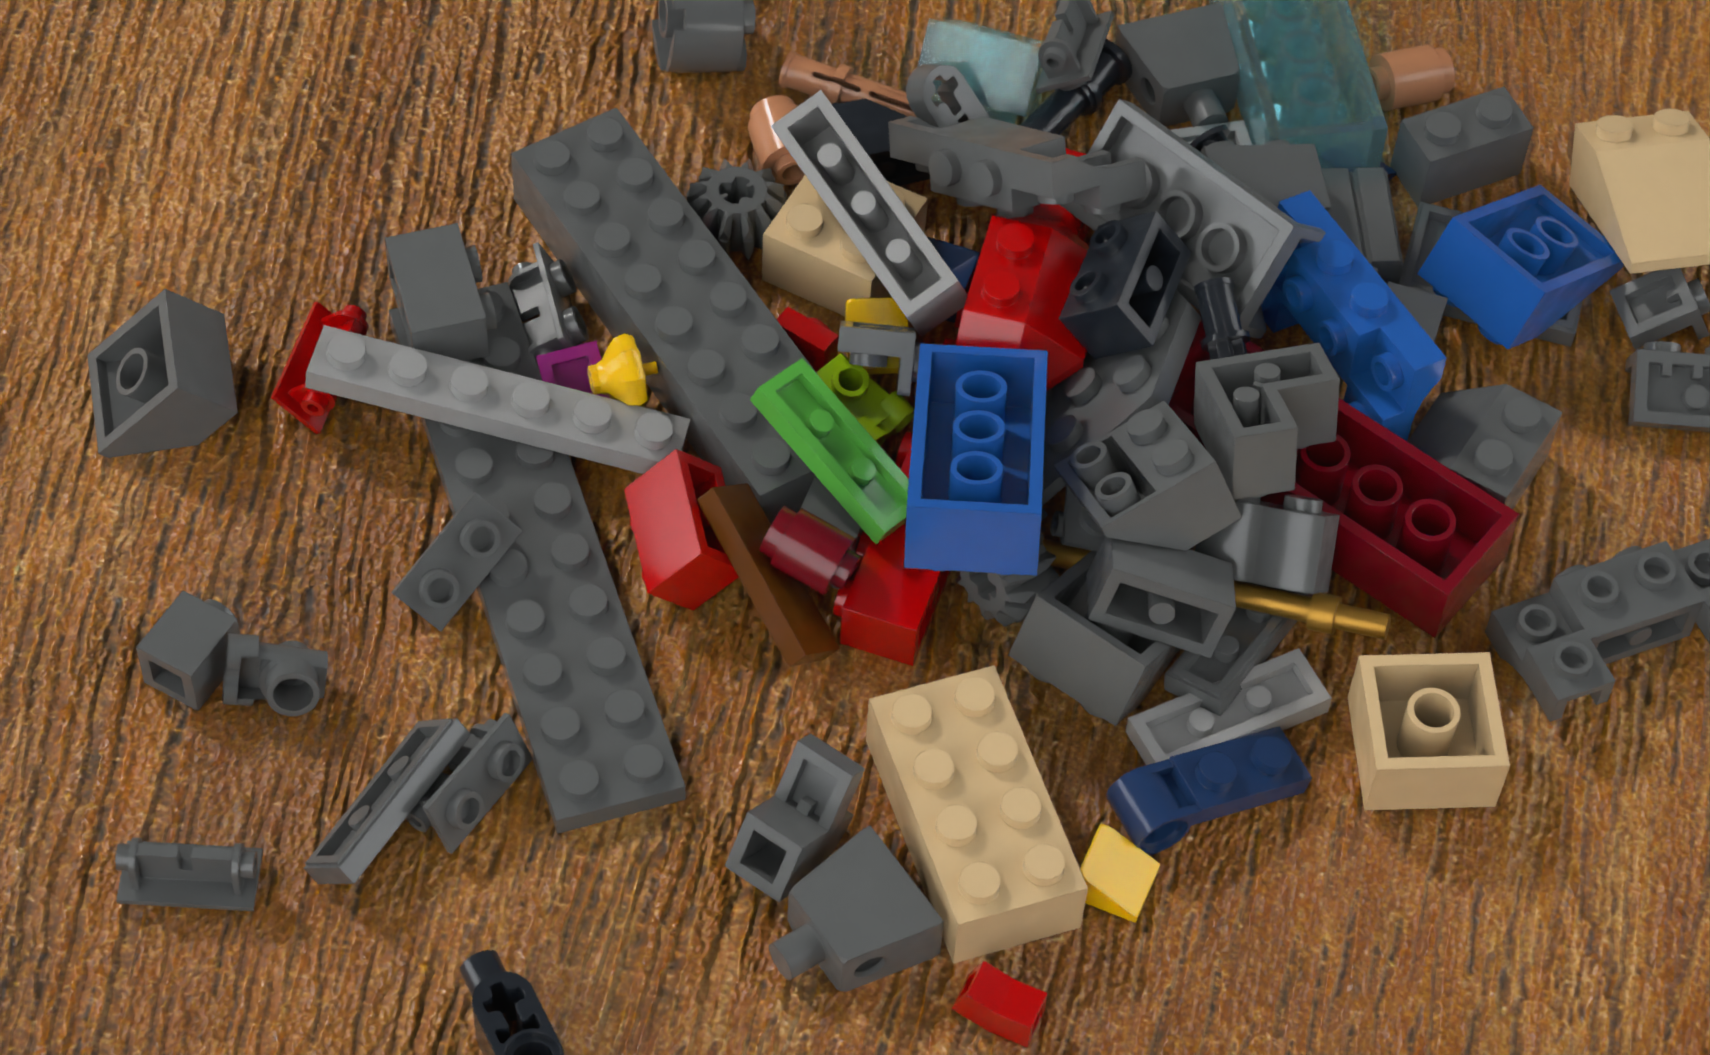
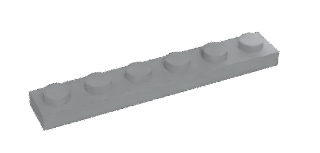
(493, 401)

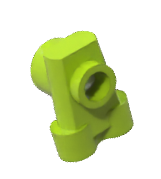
(866, 400)

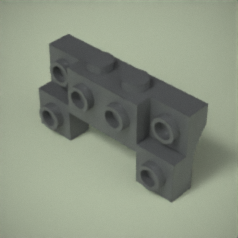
(1014, 167)
(1600, 617)

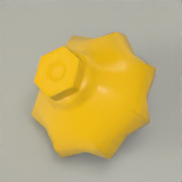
(622, 372)

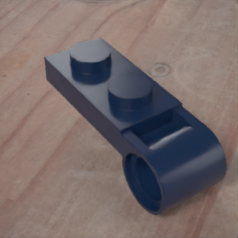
(1170, 796)

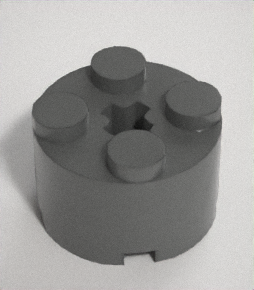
(702, 35)

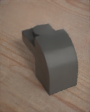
(798, 824)

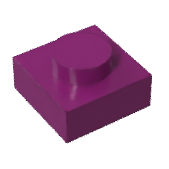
(570, 366)

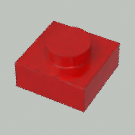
(810, 336)

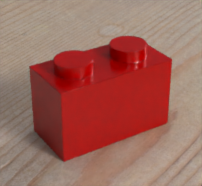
(673, 538)

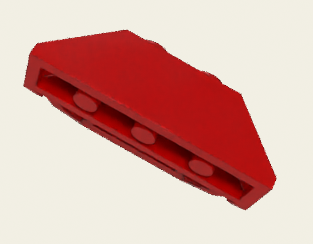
(1022, 291)

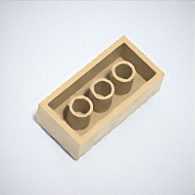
(975, 814)

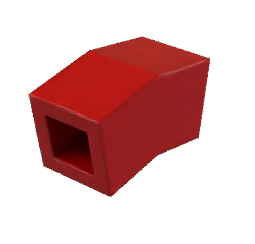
(1001, 1004)

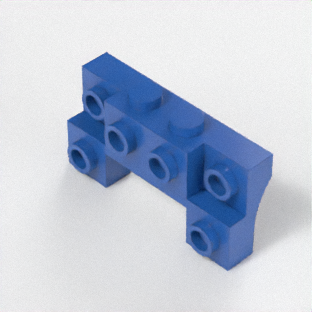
(1356, 320)

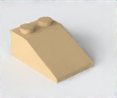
(1646, 187)

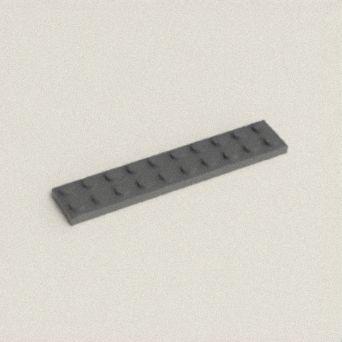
(557, 614)

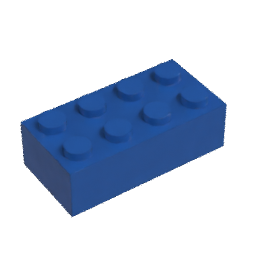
(977, 460)

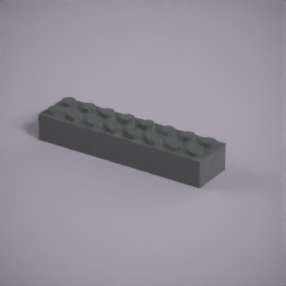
(671, 286)

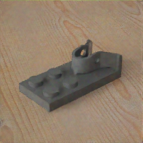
(1210, 210)

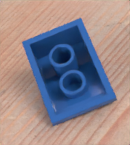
(1519, 264)

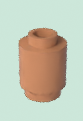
(1411, 76)
(767, 145)

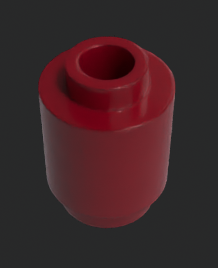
(810, 550)

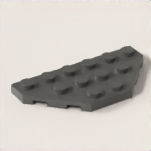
(1114, 390)

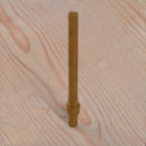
(1320, 612)

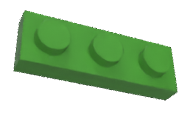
(835, 448)

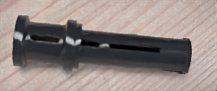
(1066, 106)

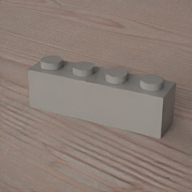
(871, 213)

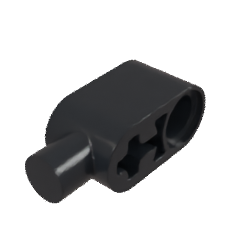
(501, 992)

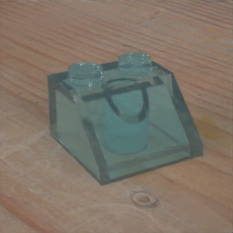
(994, 62)

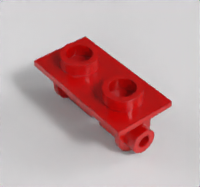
(306, 404)

